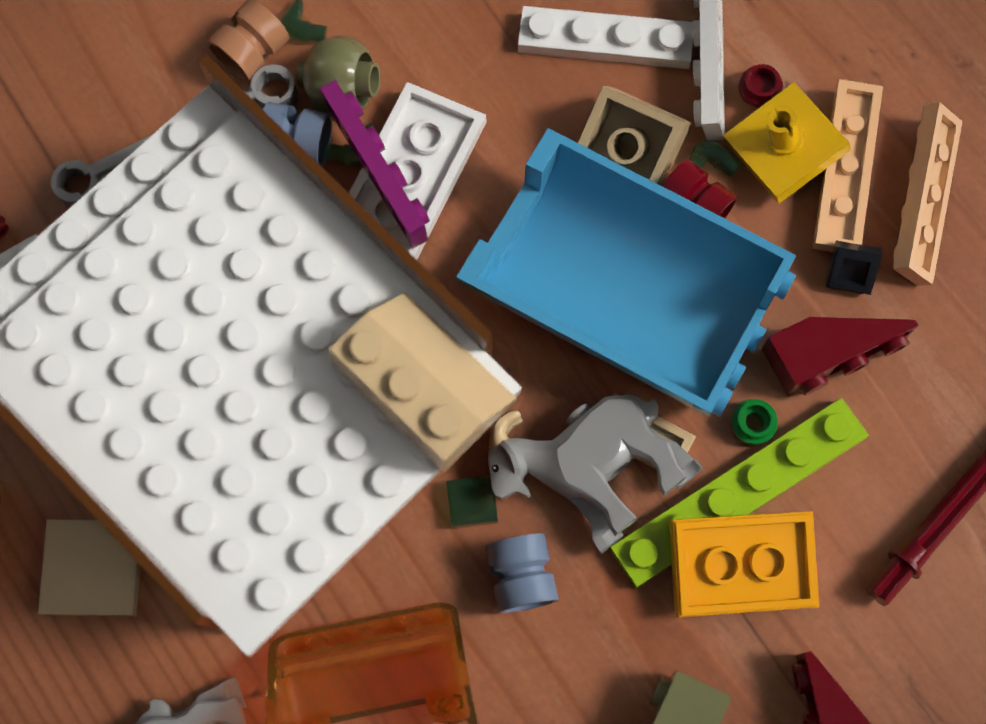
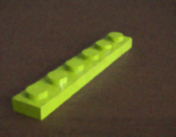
(745, 486)

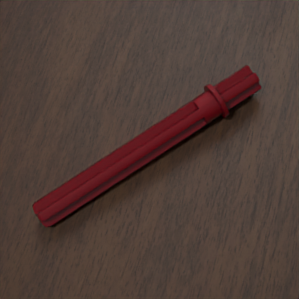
(917, 549)

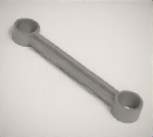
(104, 166)

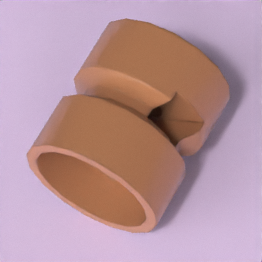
(252, 35)

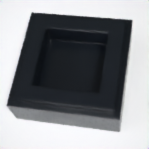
(853, 267)

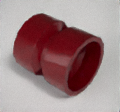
(692, 183)

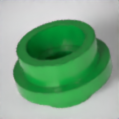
(756, 408)

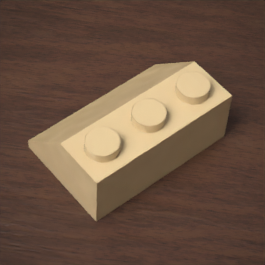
(420, 379)

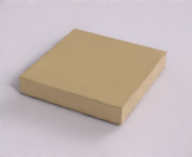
(86, 572)

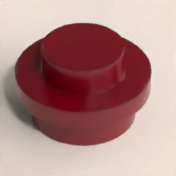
(760, 84)

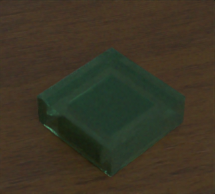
(471, 502)

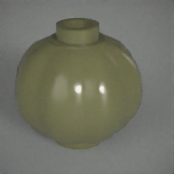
(339, 60)

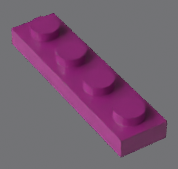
(386, 178)

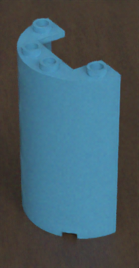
(631, 273)

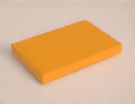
(744, 563)

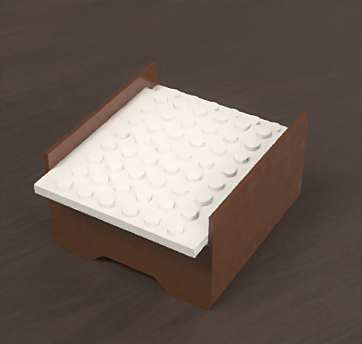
(184, 370)

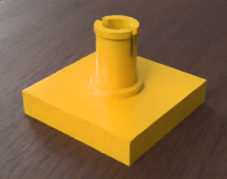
(786, 142)

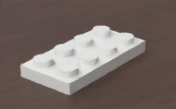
(430, 145)

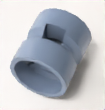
(309, 128)
(521, 572)

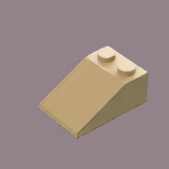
(634, 134)

